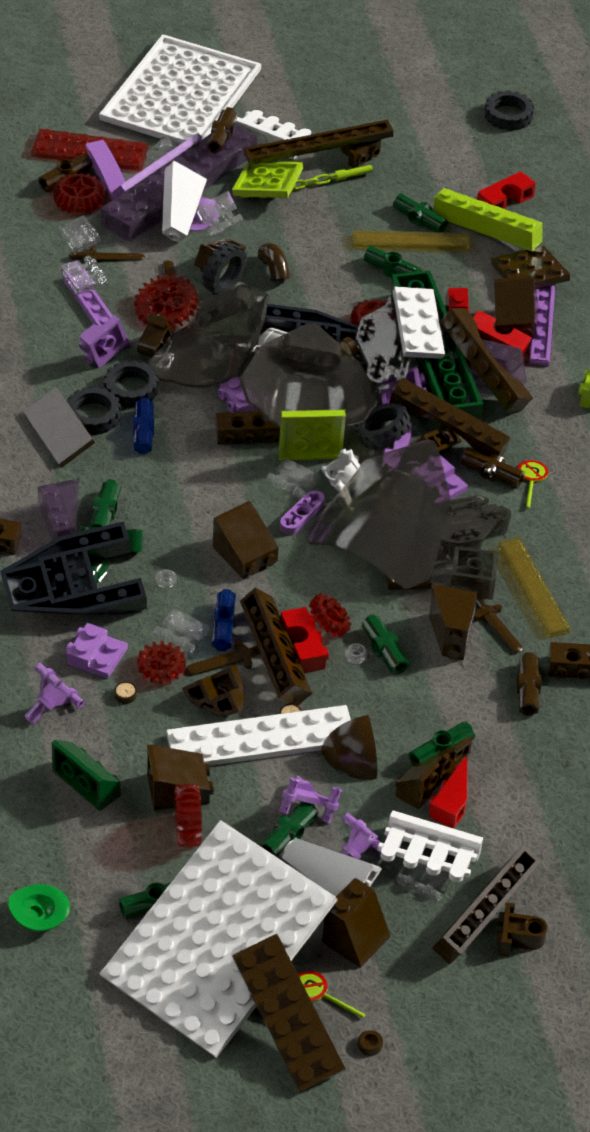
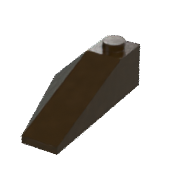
(426, 777)

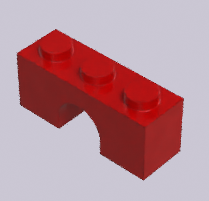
(516, 187)
(486, 331)
(301, 627)

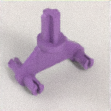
(51, 694)
(304, 791)
(360, 838)

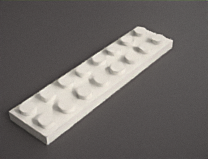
(260, 735)

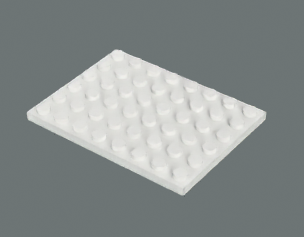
(179, 90)
(215, 907)

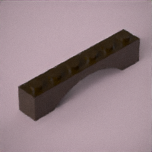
(503, 385)
(474, 431)

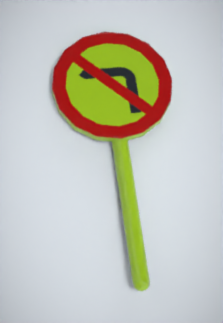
(534, 472)
(317, 987)

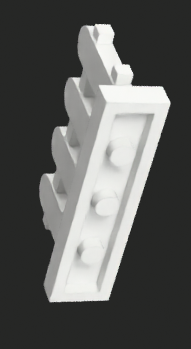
(264, 131)
(432, 836)

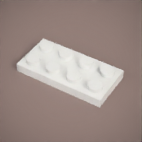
(418, 322)

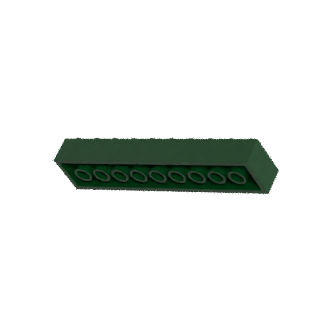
(449, 376)

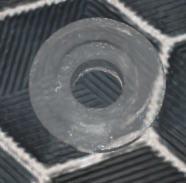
(165, 579)
(356, 653)

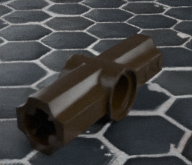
(221, 130)
(78, 165)
(492, 467)
(528, 684)

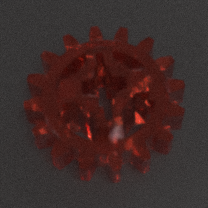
(330, 614)
(161, 662)

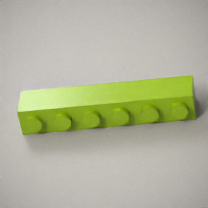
(488, 219)

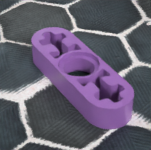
(303, 505)

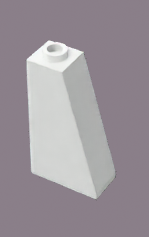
(180, 200)
(328, 868)

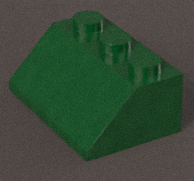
(84, 774)

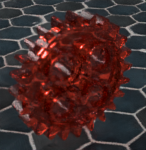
(169, 297)

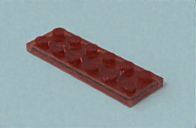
(66, 145)

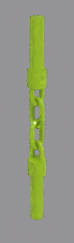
(339, 175)

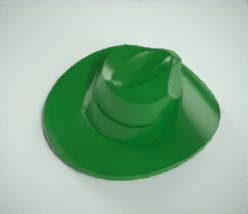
(39, 907)

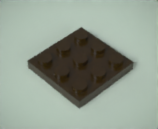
(535, 263)

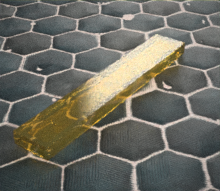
(411, 240)
(534, 587)

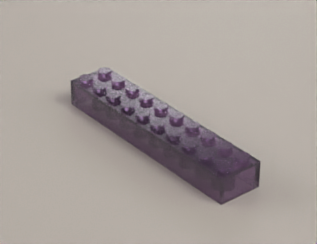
(143, 203)

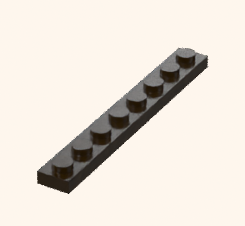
(318, 142)

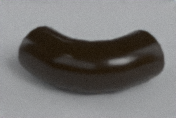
(276, 261)

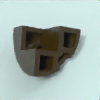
(218, 693)
(352, 748)

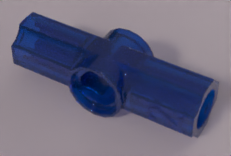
(143, 426)
(224, 620)

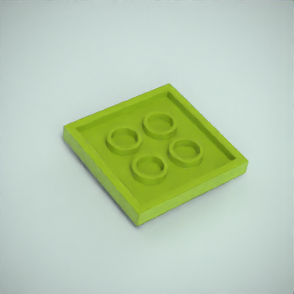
(268, 179)
(311, 434)

